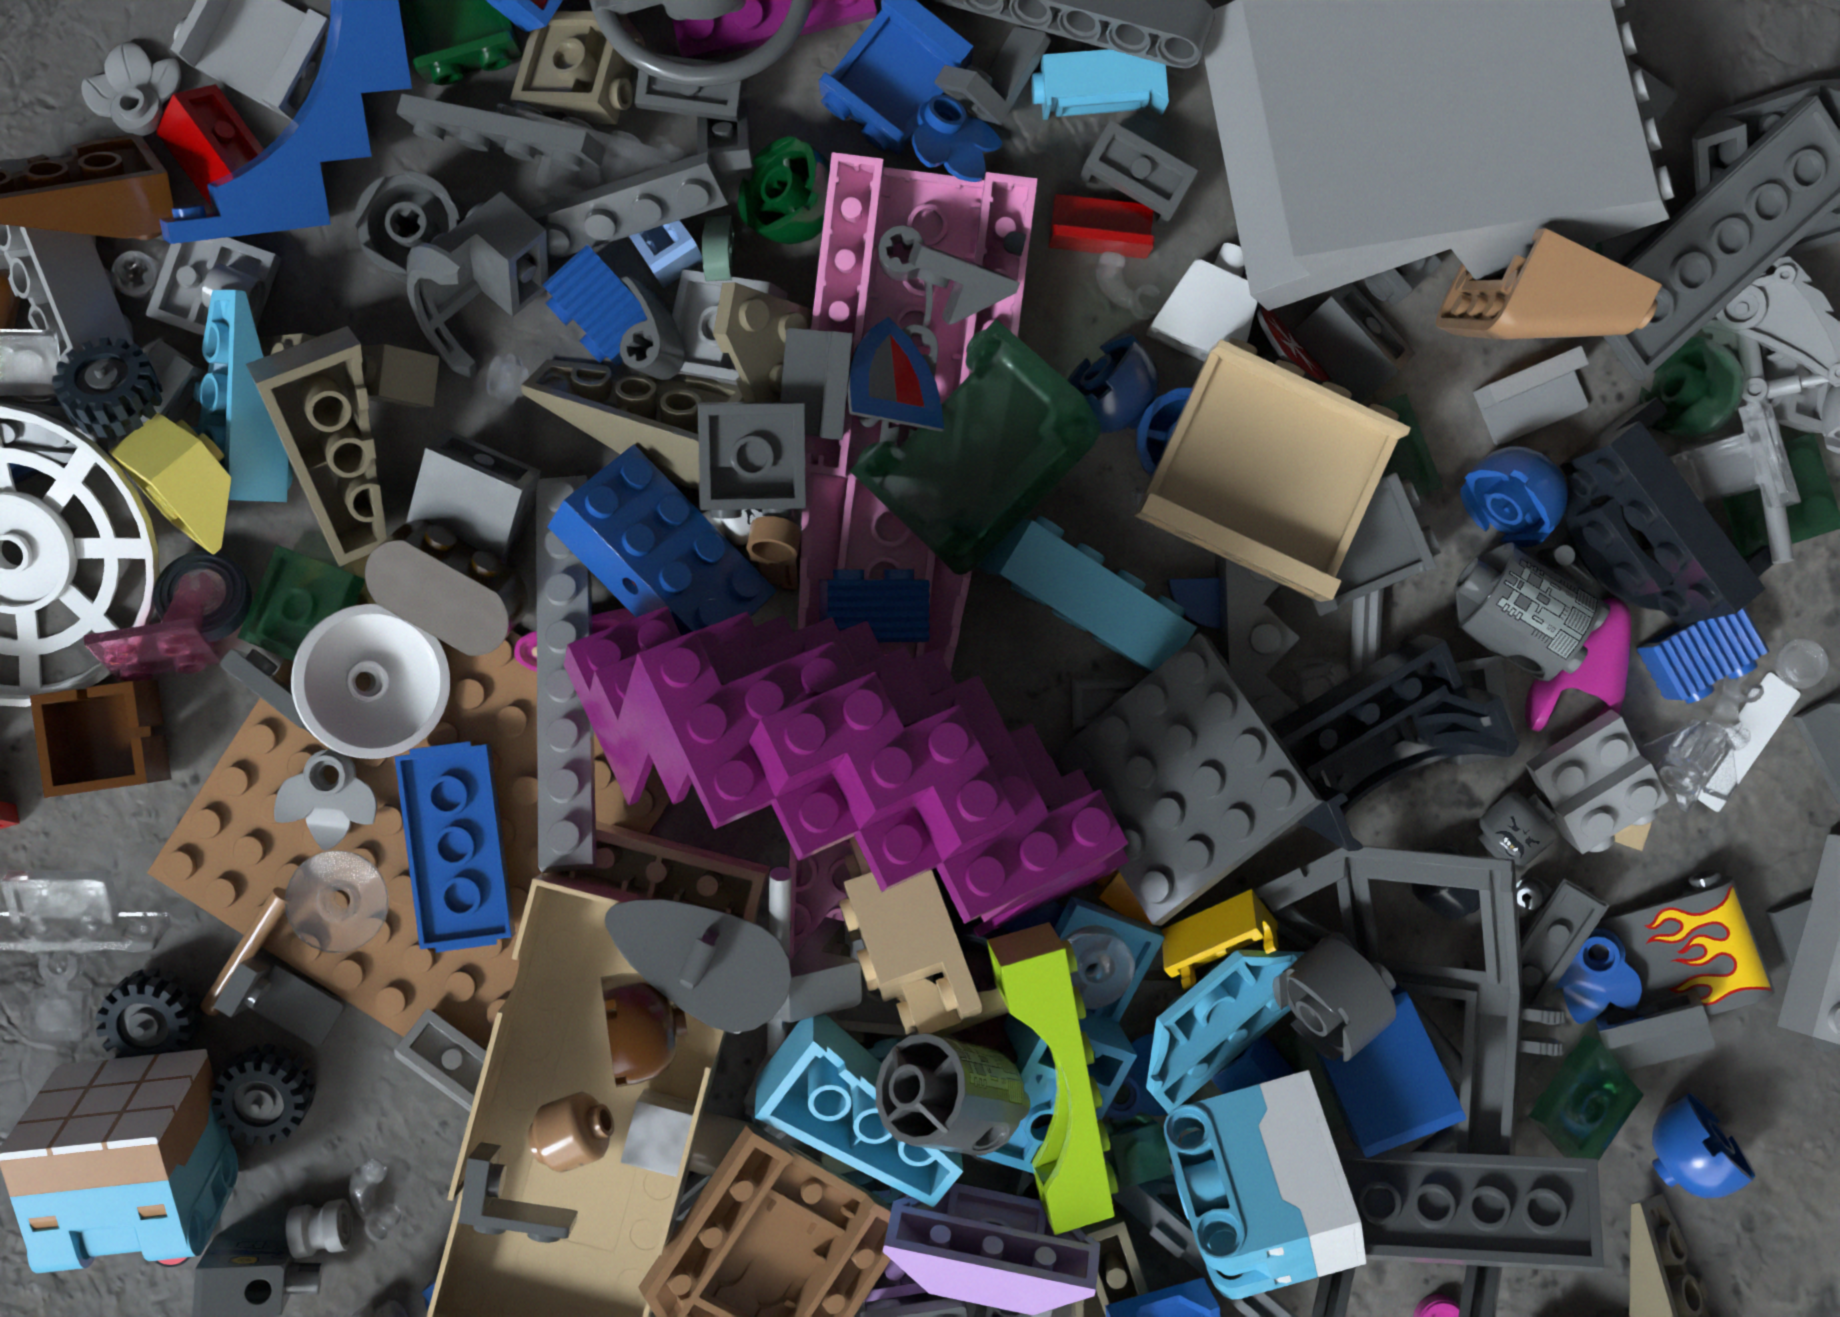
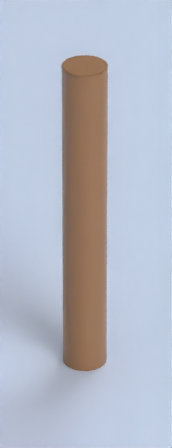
(248, 946)

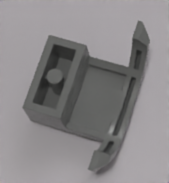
(491, 252)

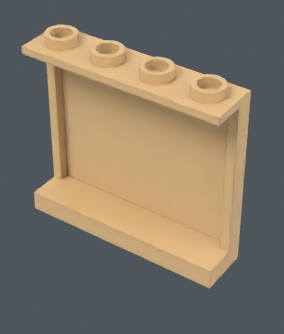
(1270, 468)

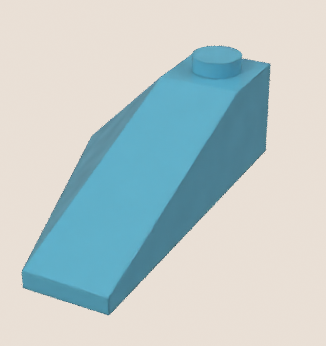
(232, 406)

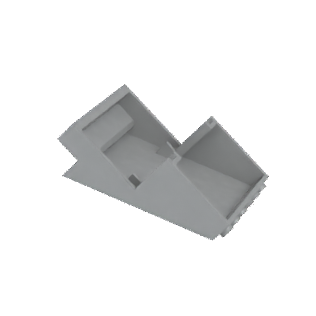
(1425, 131)

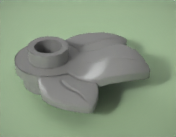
(132, 89)
(325, 805)

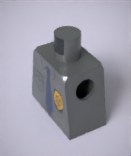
(250, 1278)

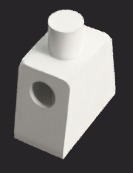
(1207, 306)

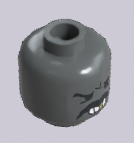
(1517, 828)

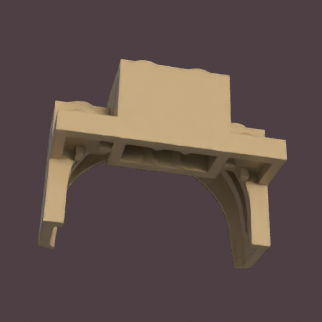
(908, 939)

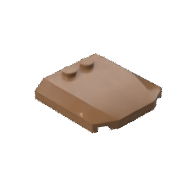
(771, 1240)

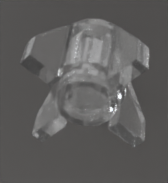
(1694, 760)

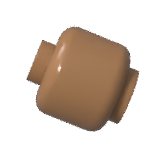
(570, 1132)

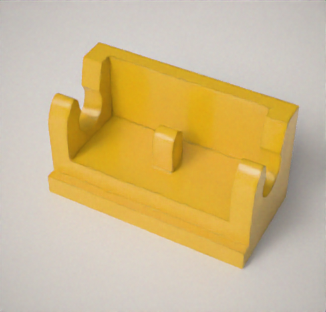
(1217, 934)

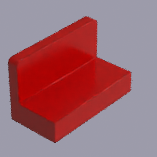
(206, 136)
(1101, 226)

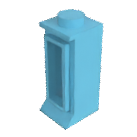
(1098, 83)

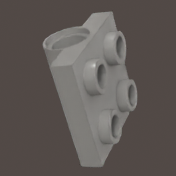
(208, 265)

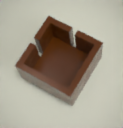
(100, 737)

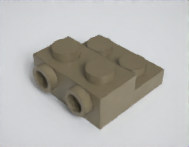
(575, 69)

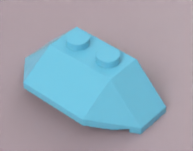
(1214, 1023)

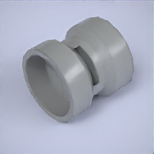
(319, 1228)

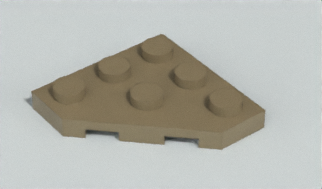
(753, 332)

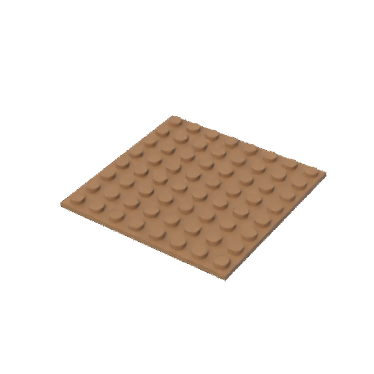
(235, 853)

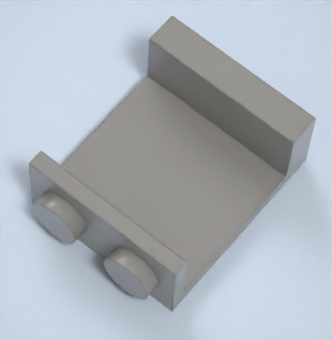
(255, 48)

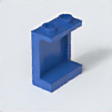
(893, 72)

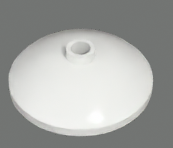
(405, 689)

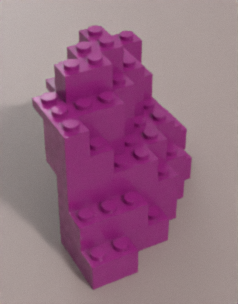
(846, 751)

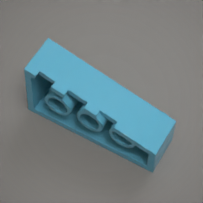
(826, 1096)

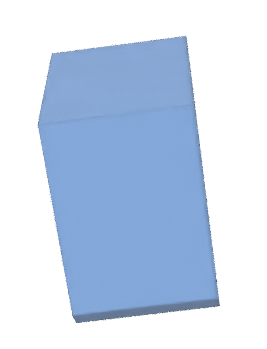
(668, 251)

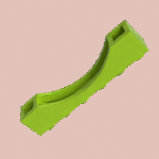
(1070, 1166)

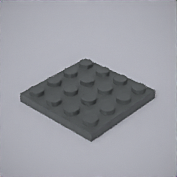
(1189, 777)

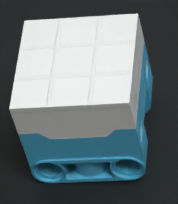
(1264, 1187)

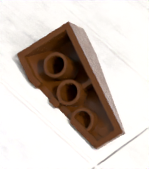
(100, 190)

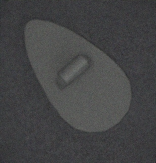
(704, 960)

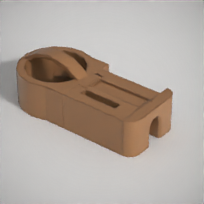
(777, 549)

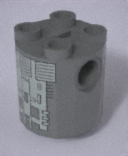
(1526, 611)
(950, 1095)

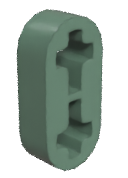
(718, 248)

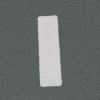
(1762, 721)

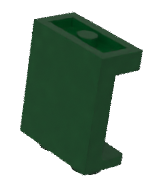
(458, 38)

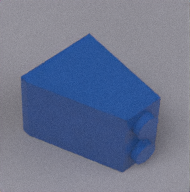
(1393, 1085)

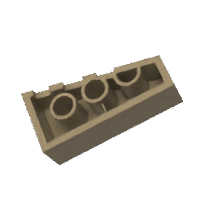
(324, 425)

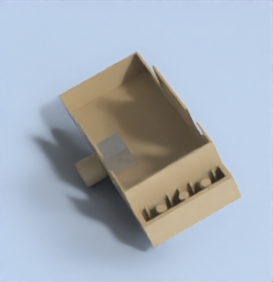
(556, 1043)

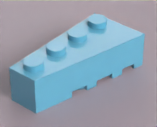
(1089, 594)

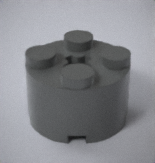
(392, 207)
(1336, 997)

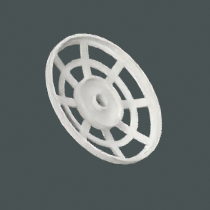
(54, 552)

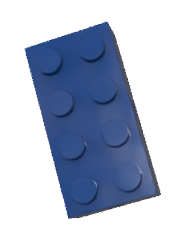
(656, 547)

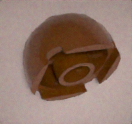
(640, 1028)

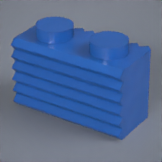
(596, 301)
(892, 605)
(1699, 653)

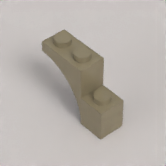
(389, 372)

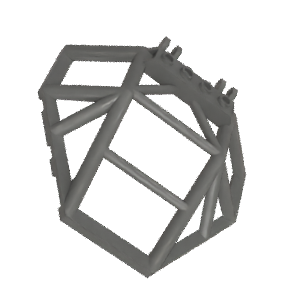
(1490, 1042)

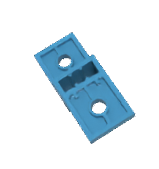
(1109, 1044)

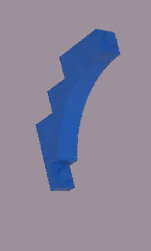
(285, 181)

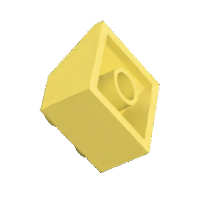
(179, 477)

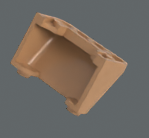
(1550, 295)

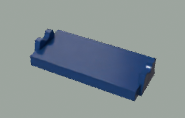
(455, 846)

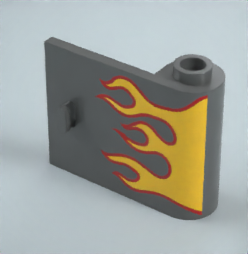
(1694, 944)

